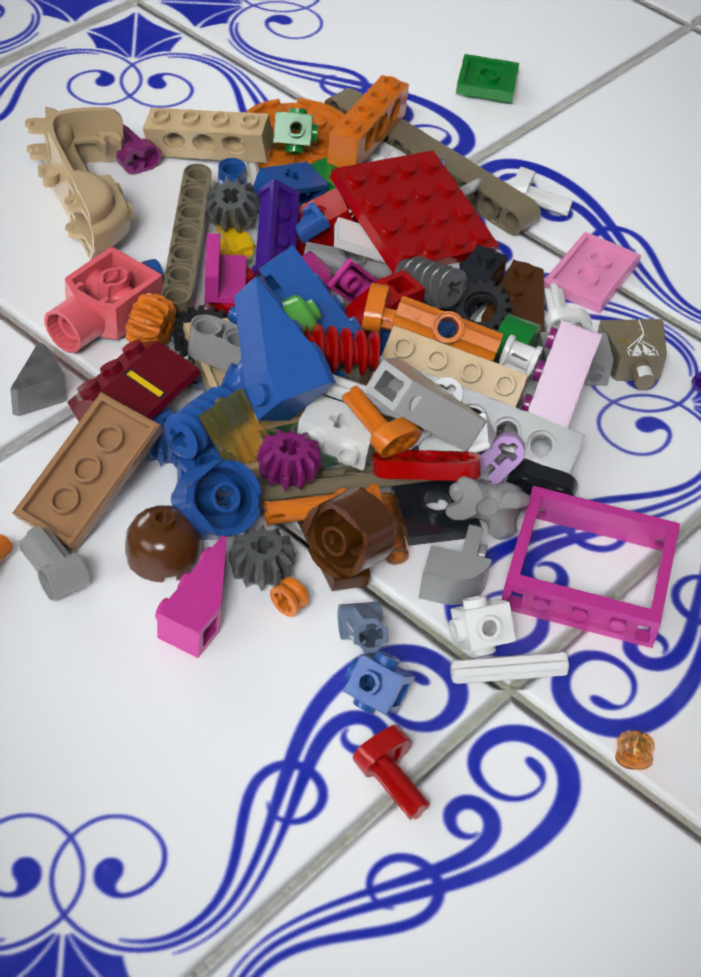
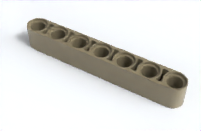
(187, 238)

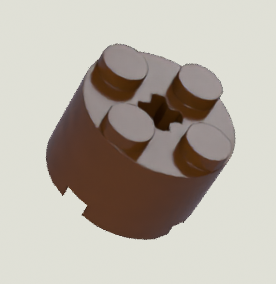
(350, 532)

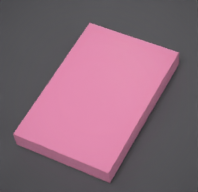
(593, 271)

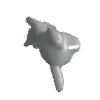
(494, 504)

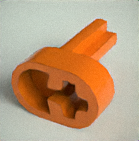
(375, 313)
(387, 437)

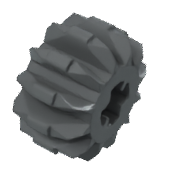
(232, 204)
(262, 557)

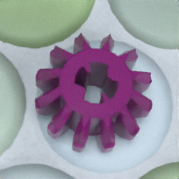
(289, 459)

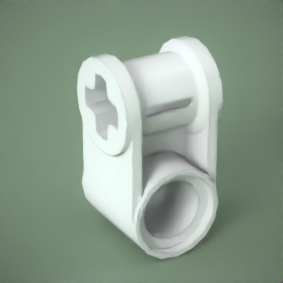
(520, 356)

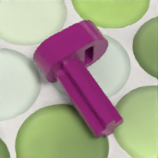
(141, 152)

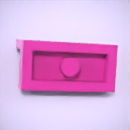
(223, 273)

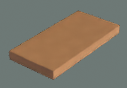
(88, 471)

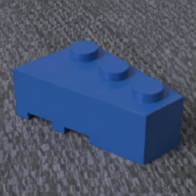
(291, 275)

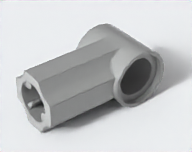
(56, 568)

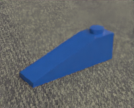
(278, 362)

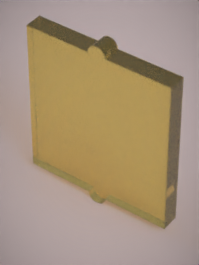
(234, 427)

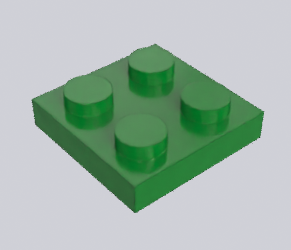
(487, 78)

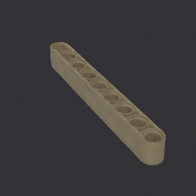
(492, 200)

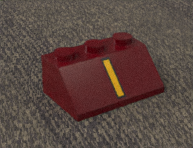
(141, 378)

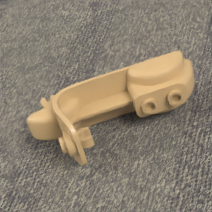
(90, 201)

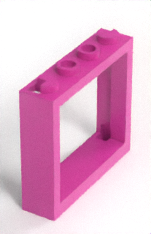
(578, 607)

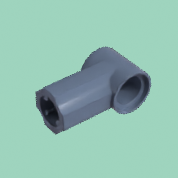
(363, 625)

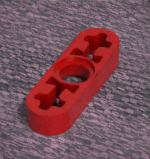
(428, 465)

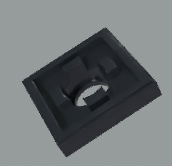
(426, 524)

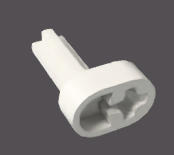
(544, 199)
(558, 311)

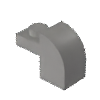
(456, 575)

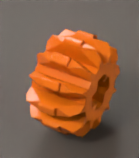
(151, 319)

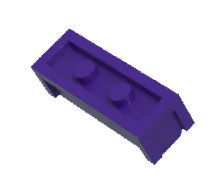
(276, 221)

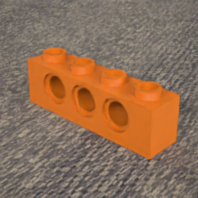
(368, 122)

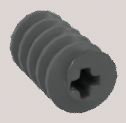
(442, 283)

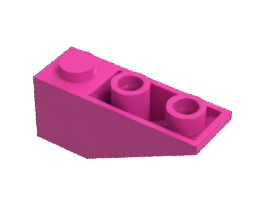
(351, 280)
(194, 610)

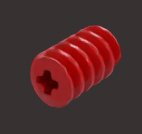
(345, 348)

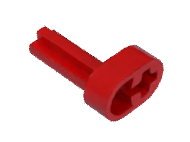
(378, 759)

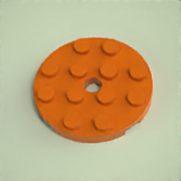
(323, 115)

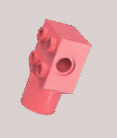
(100, 299)

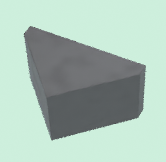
(38, 383)

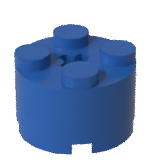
(232, 511)

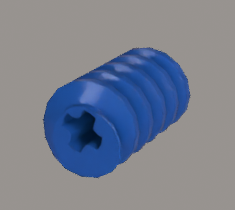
(184, 428)

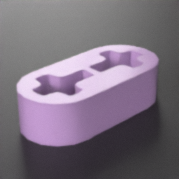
(508, 463)

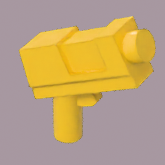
(235, 243)

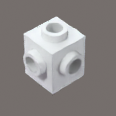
(481, 625)

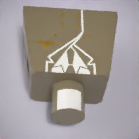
(637, 350)

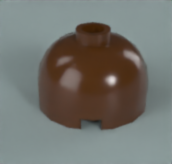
(162, 544)

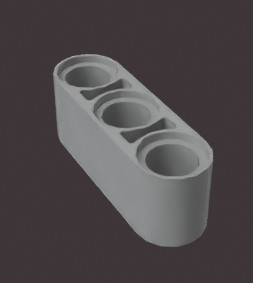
(214, 341)

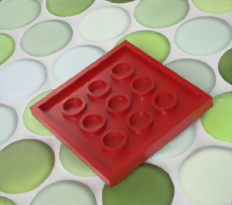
(412, 209)

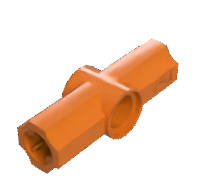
(424, 321)

